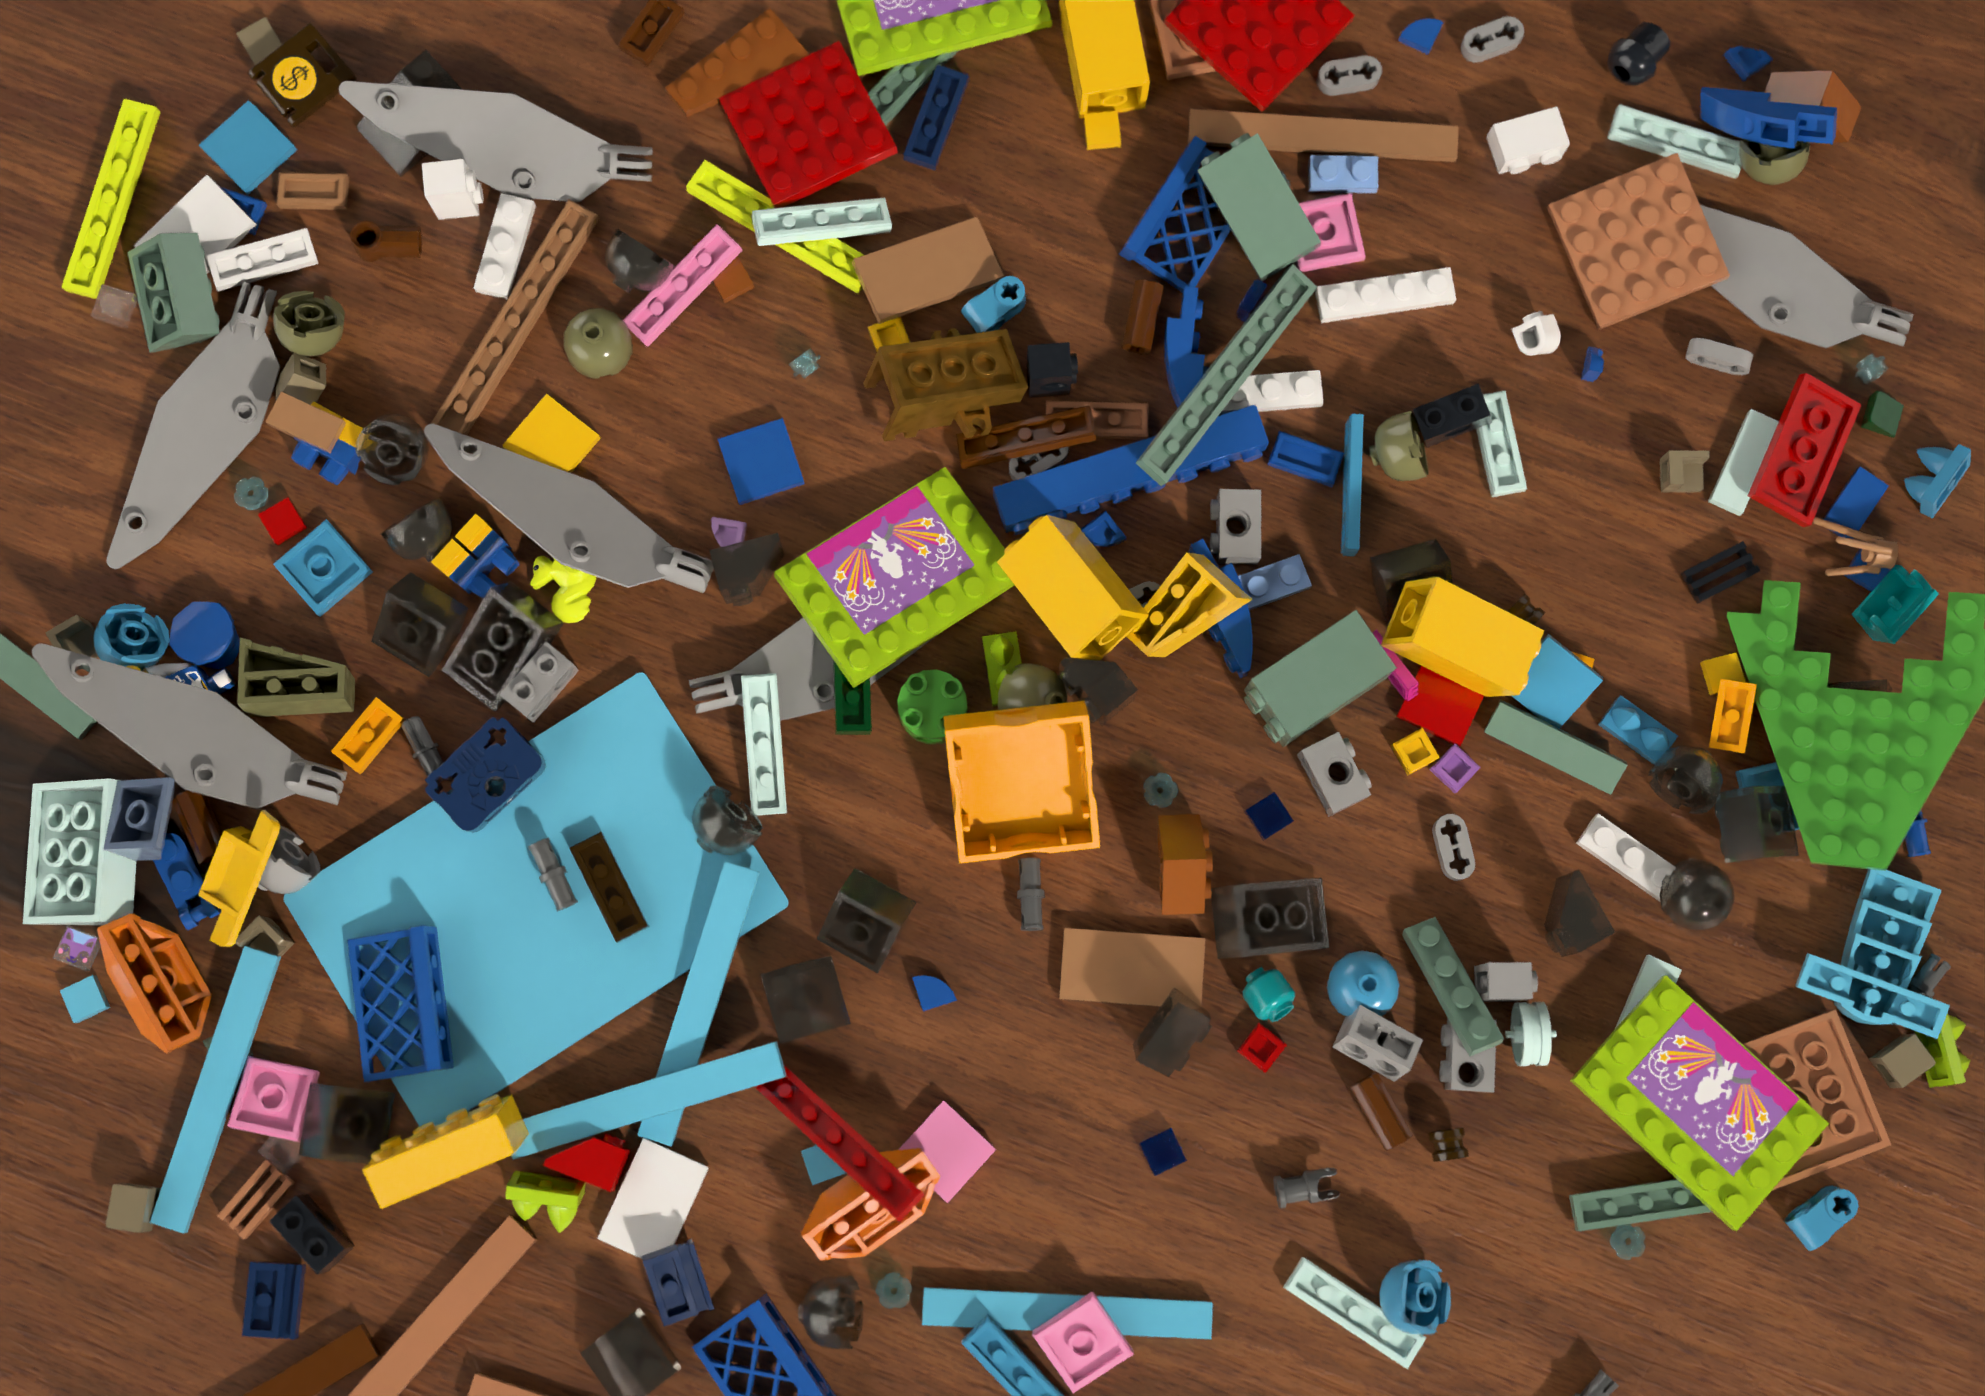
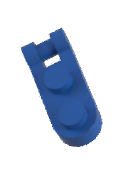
(184, 880)

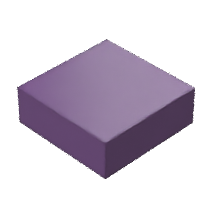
(1454, 768)

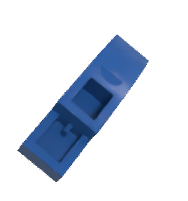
(1760, 120)
(1181, 365)
(1236, 628)

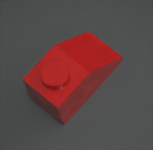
(593, 1161)

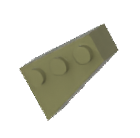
(291, 684)

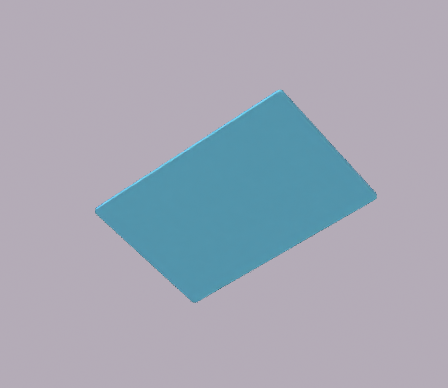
(513, 966)

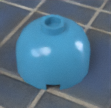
(130, 636)
(1363, 980)
(1415, 1297)

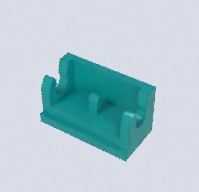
(1894, 604)

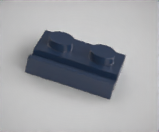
(677, 1282)
(274, 1300)

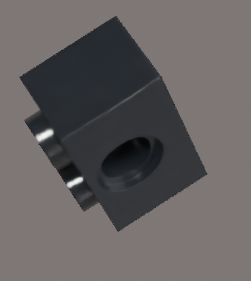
(1051, 369)
(1452, 415)
(311, 1233)

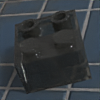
(1099, 684)

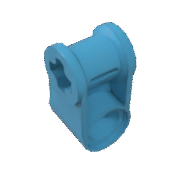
(991, 308)
(1817, 1220)

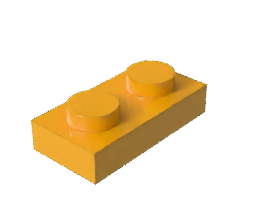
(1732, 715)
(368, 735)

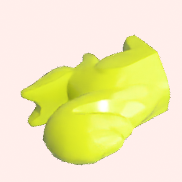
(571, 599)

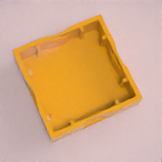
(1022, 781)

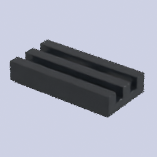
(1744, 559)

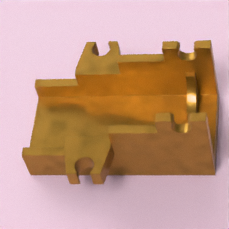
(948, 381)

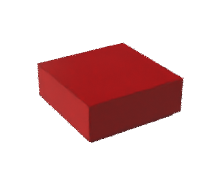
(282, 521)
(1261, 1048)

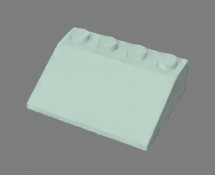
(67, 869)

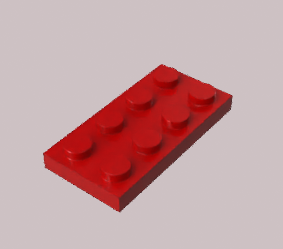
(1804, 450)

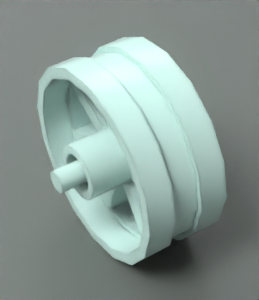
(1530, 1034)

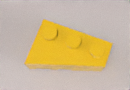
(1186, 605)

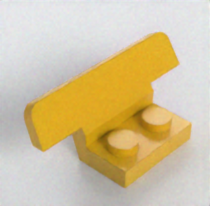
(236, 874)

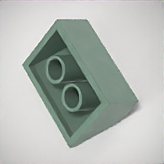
(173, 291)

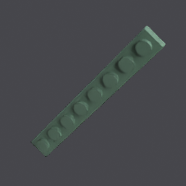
(1226, 375)

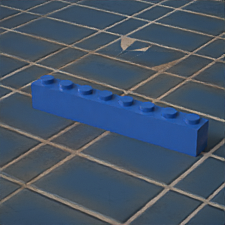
(1116, 475)

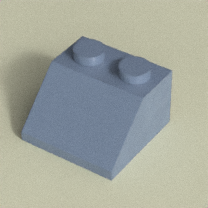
(140, 818)

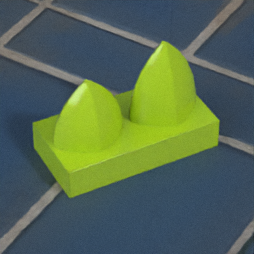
(1001, 657)
(1949, 1063)
(558, 1193)

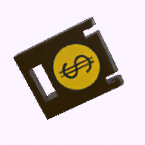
(297, 79)

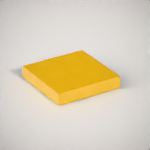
(552, 436)

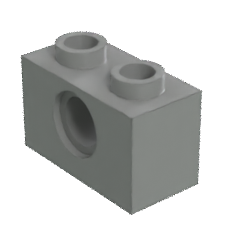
(1244, 507)
(1335, 795)
(1505, 981)

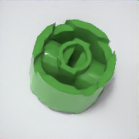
(926, 700)

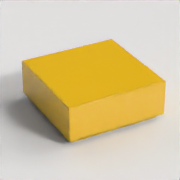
(1102, 130)
(888, 333)
(1721, 667)
(1415, 751)

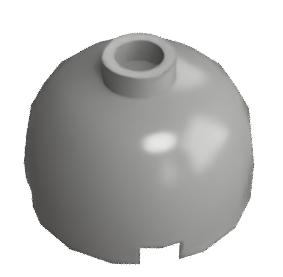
(288, 865)

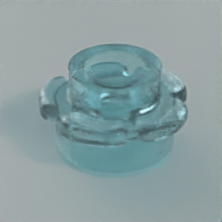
(805, 363)
(1871, 368)
(255, 501)
(1164, 781)
(1618, 1243)
(890, 1300)

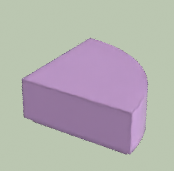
(728, 531)

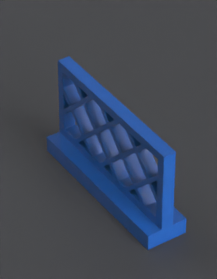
(1161, 208)
(429, 995)
(779, 1340)

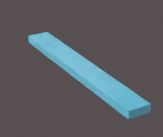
(703, 987)
(215, 1089)
(652, 1098)
(1031, 1310)

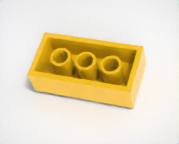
(445, 1150)

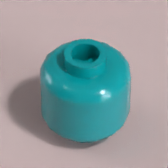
(1268, 994)

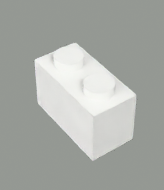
(1528, 141)
(451, 189)

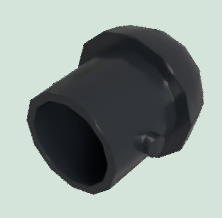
(1636, 57)

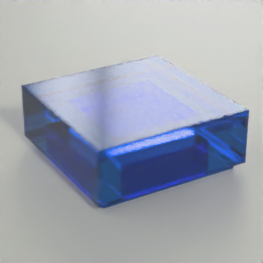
(1251, 300)
(1269, 816)
(1162, 1151)

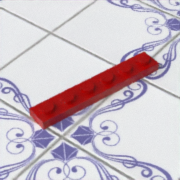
(842, 1144)

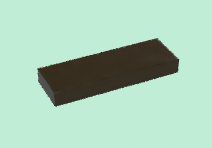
(609, 887)

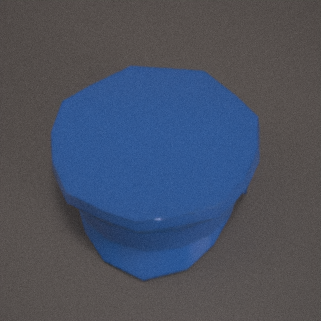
(205, 635)

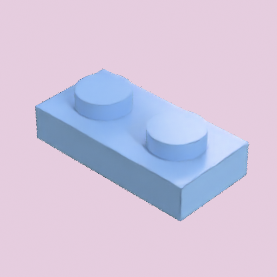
(1343, 174)
(1275, 581)

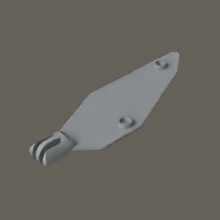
(500, 138)
(1793, 289)
(200, 426)
(568, 515)
(802, 675)
(189, 732)

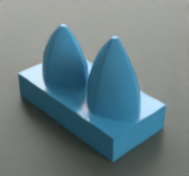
(1947, 466)
(1637, 729)

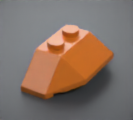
(155, 980)
(853, 1223)

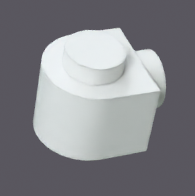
(1537, 334)

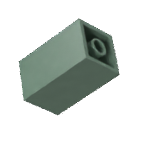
(1258, 206)
(1318, 679)

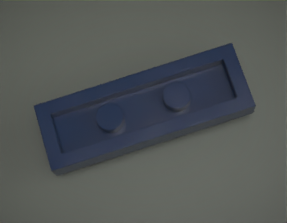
(936, 117)

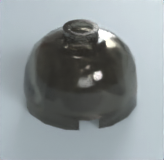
(635, 264)
(393, 448)
(420, 532)
(1687, 778)
(723, 824)
(1697, 895)
(831, 1312)

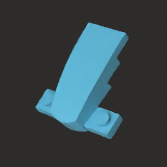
(1881, 957)

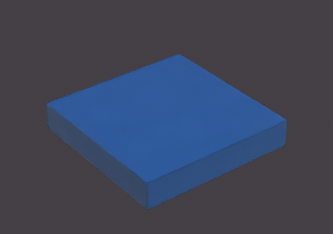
(761, 461)

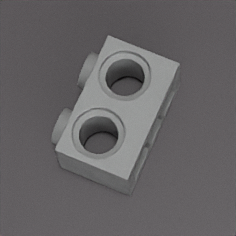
(539, 682)
(1377, 1043)
(1456, 1055)

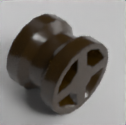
(1526, 611)
(1448, 1144)

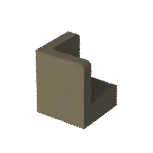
(302, 379)
(1682, 471)
(74, 635)
(265, 936)
(1902, 1061)
(131, 1207)

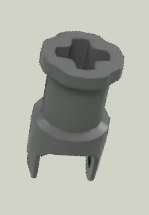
(1303, 1187)

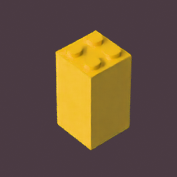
(1105, 55)
(1071, 588)
(1463, 637)

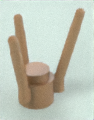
(1875, 550)

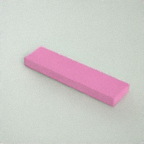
(682, 285)

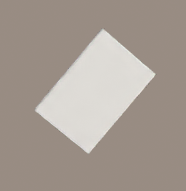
(210, 214)
(653, 1200)

